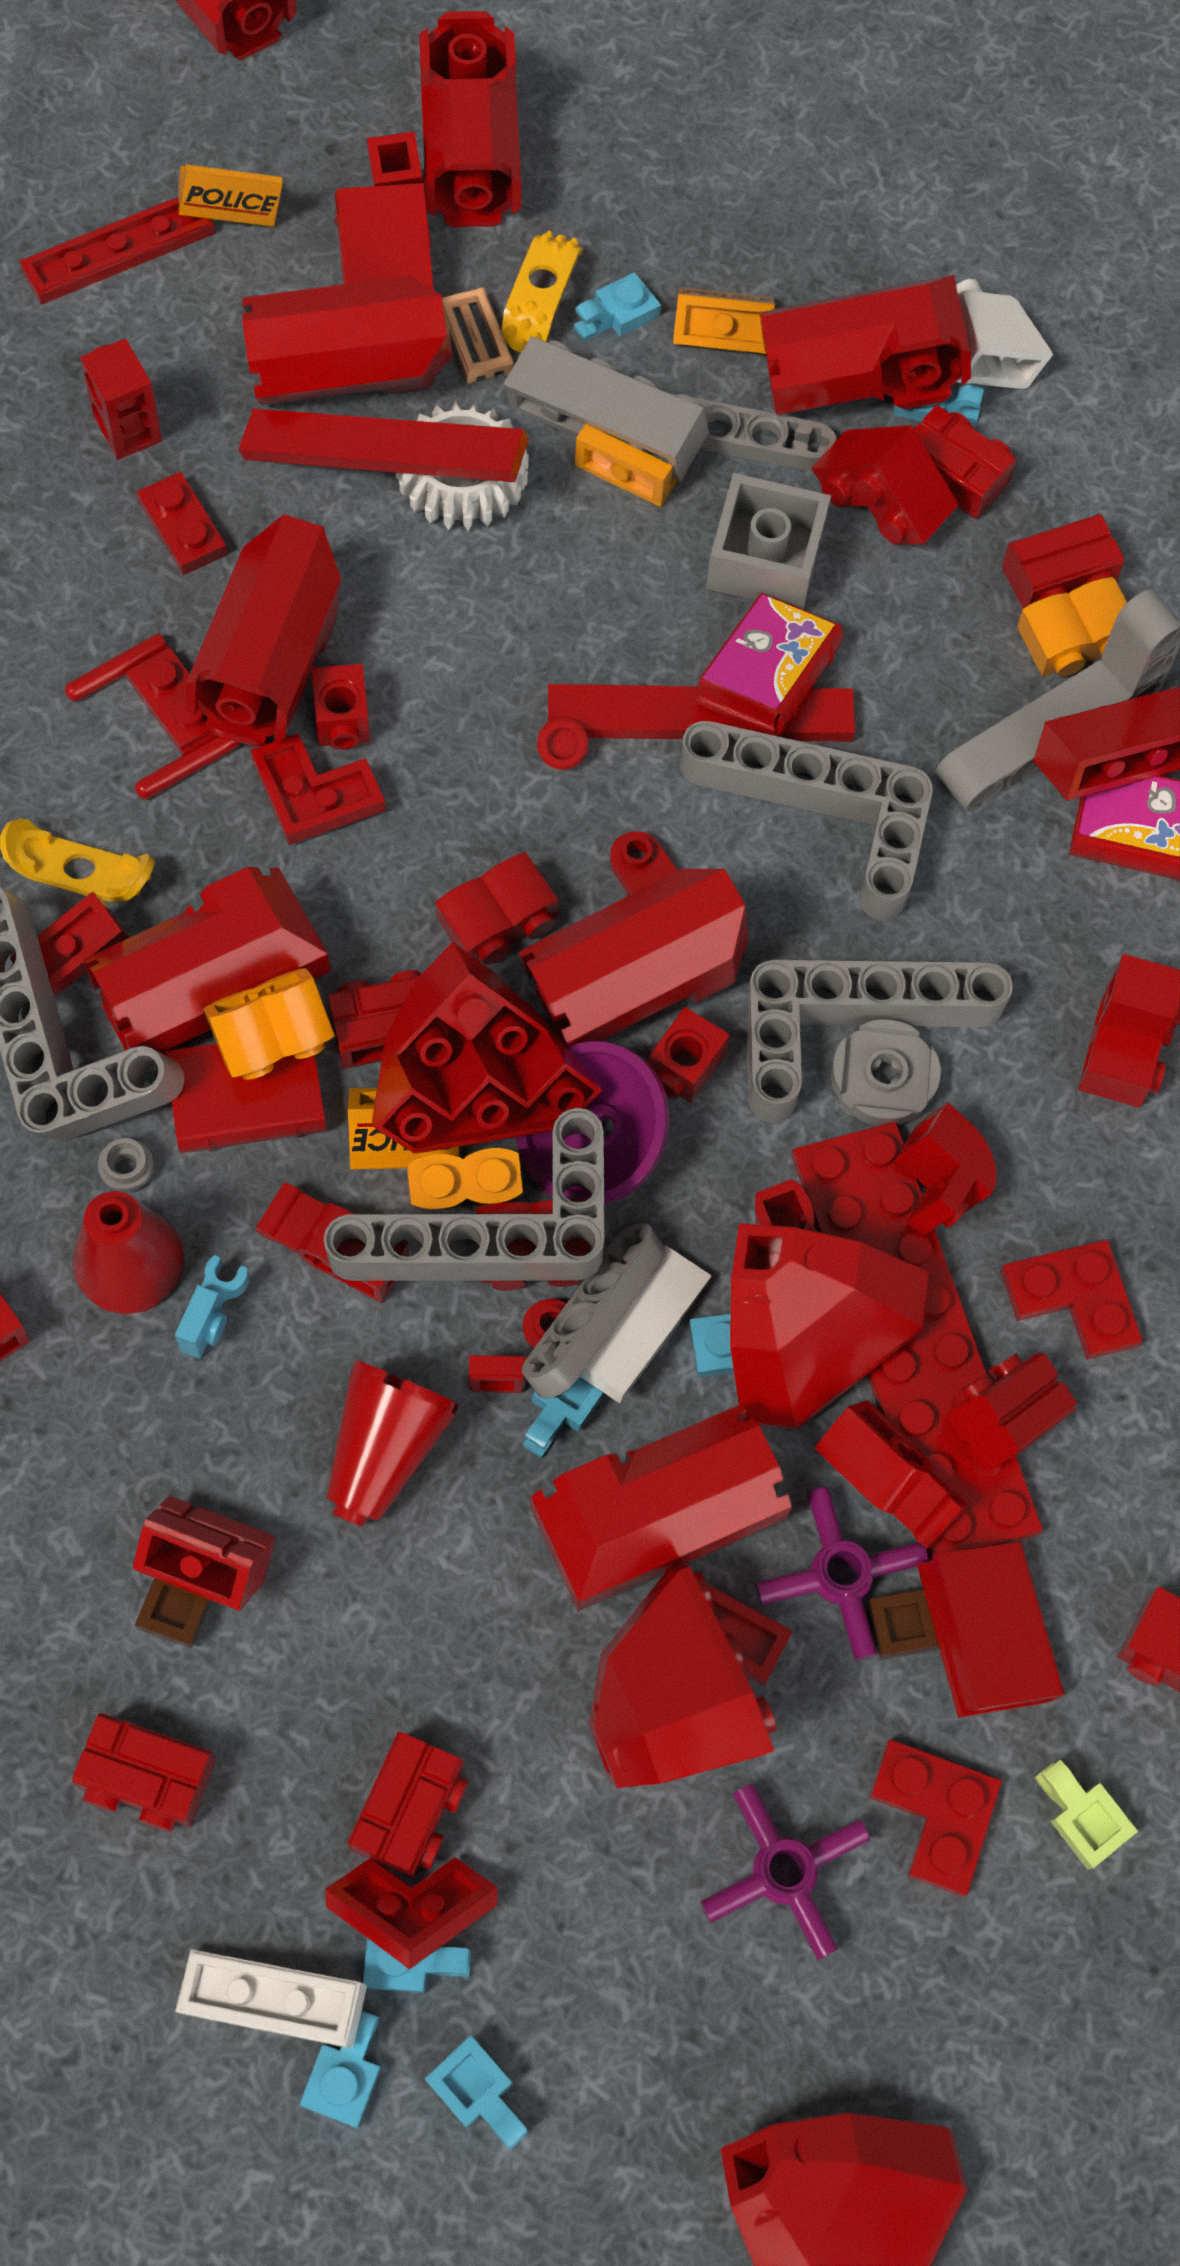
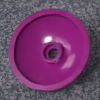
(640, 1119)

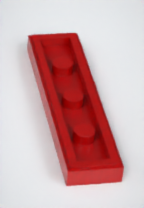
(112, 250)

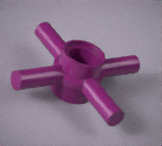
(849, 1596)
(762, 1884)

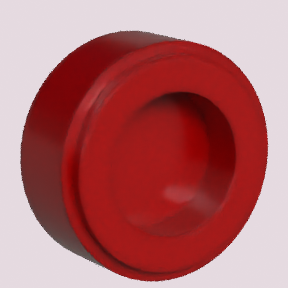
(562, 743)

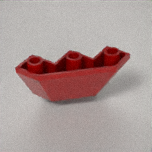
(472, 1063)
(814, 1318)
(675, 1691)
(844, 2191)

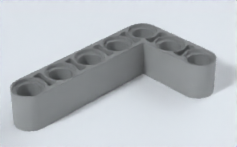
(1131, 666)
(824, 794)
(854, 1006)
(44, 1032)
(491, 1231)

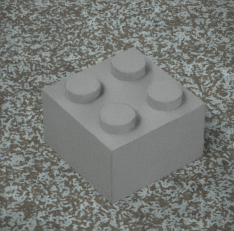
(767, 540)

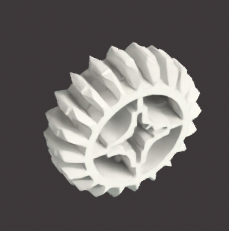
(462, 497)

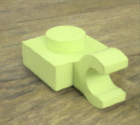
(1089, 1819)

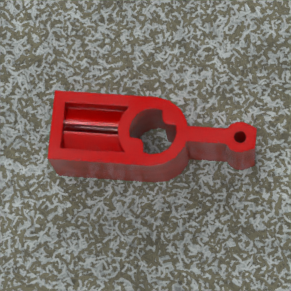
(300, 1226)
(890, 1472)

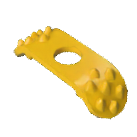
(532, 308)
(44, 857)

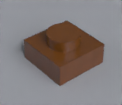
(172, 1613)
(902, 1624)

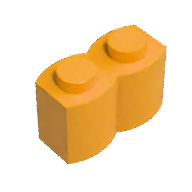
(1071, 626)
(269, 1024)
(481, 1177)

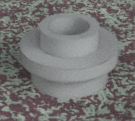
(125, 1149)

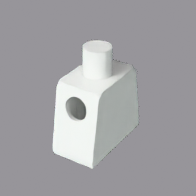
(1000, 338)

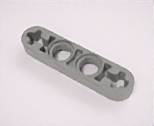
(747, 421)
(593, 1311)

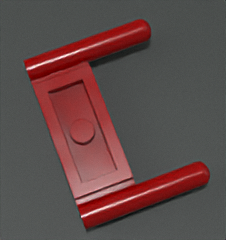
(161, 685)

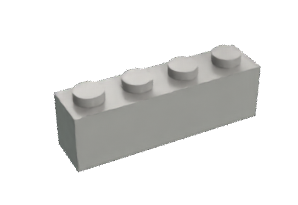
(575, 391)

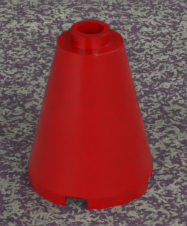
(126, 1255)
(382, 1440)

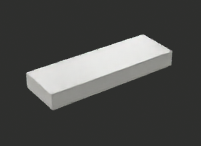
(646, 1325)
(271, 1998)

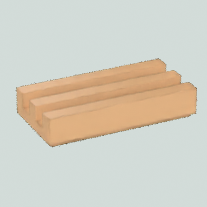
(485, 365)

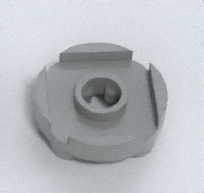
(877, 1102)

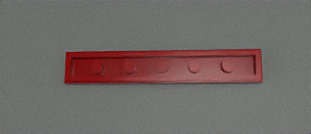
(384, 445)
(670, 710)

